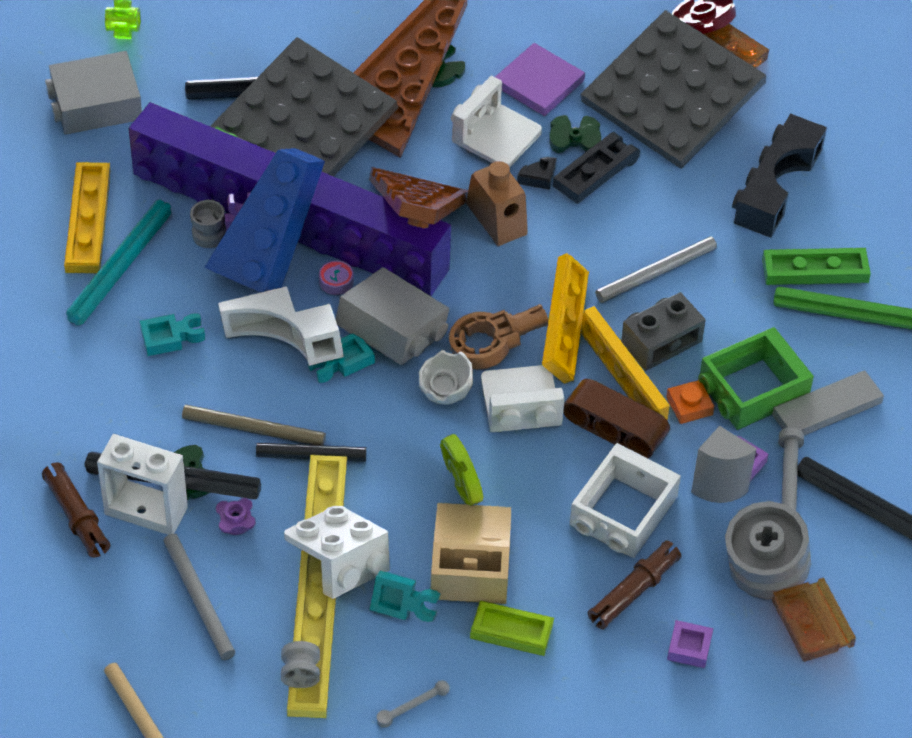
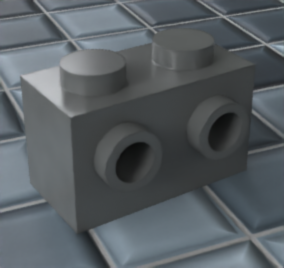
(663, 330)

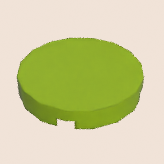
(462, 469)

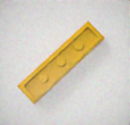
(87, 217)
(565, 318)
(621, 362)

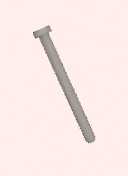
(790, 440)

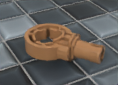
(500, 326)

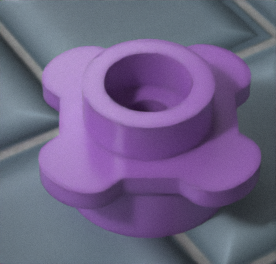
(235, 524)

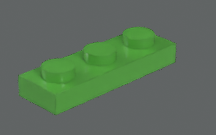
(816, 266)

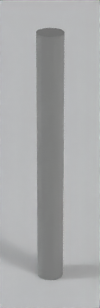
(655, 269)
(199, 597)

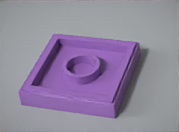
(540, 79)

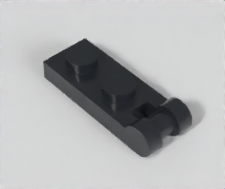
(595, 167)

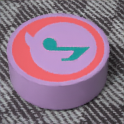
(336, 277)

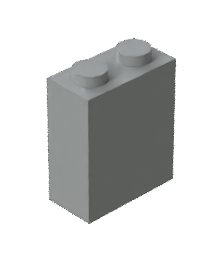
(93, 92)
(392, 316)

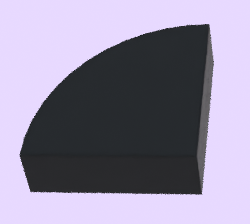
(538, 174)

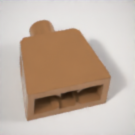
(496, 193)

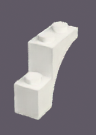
(273, 315)

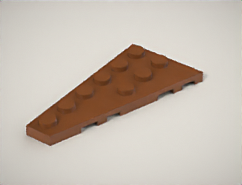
(409, 64)
(416, 198)

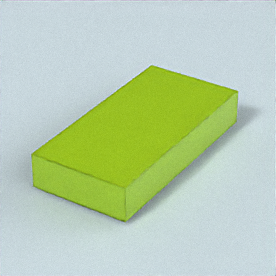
(512, 628)

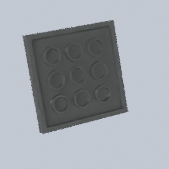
(673, 88)
(308, 106)

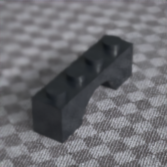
(792, 149)

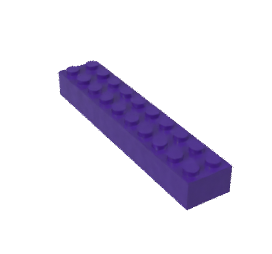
(341, 216)

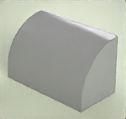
(723, 467)

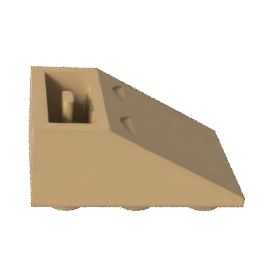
(471, 552)

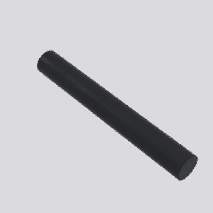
(300, 451)

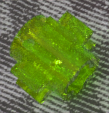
(123, 19)

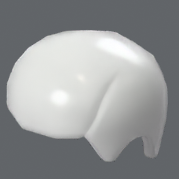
(446, 377)

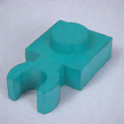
(166, 334)
(356, 357)
(397, 597)

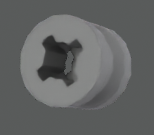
(300, 664)

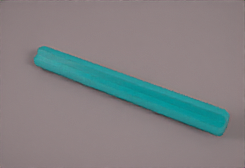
(118, 262)

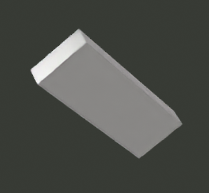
(829, 404)

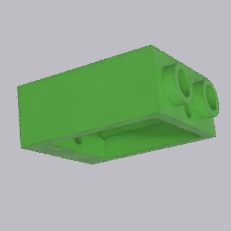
(777, 355)

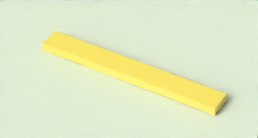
(314, 609)

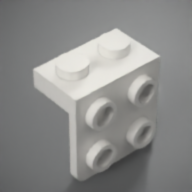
(491, 128)
(521, 398)
(347, 545)

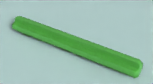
(843, 307)

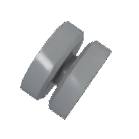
(768, 548)

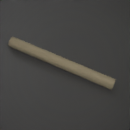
(253, 425)

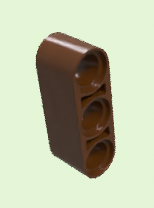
(616, 417)

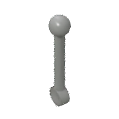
(385, 717)

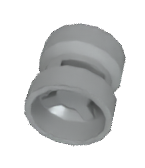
(207, 223)

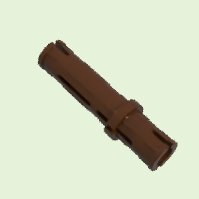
(82, 520)
(645, 574)

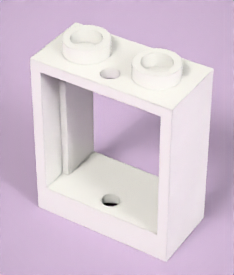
(626, 467)
(125, 498)

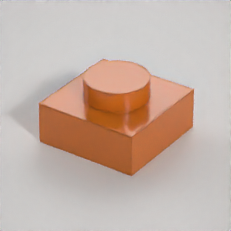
(690, 401)

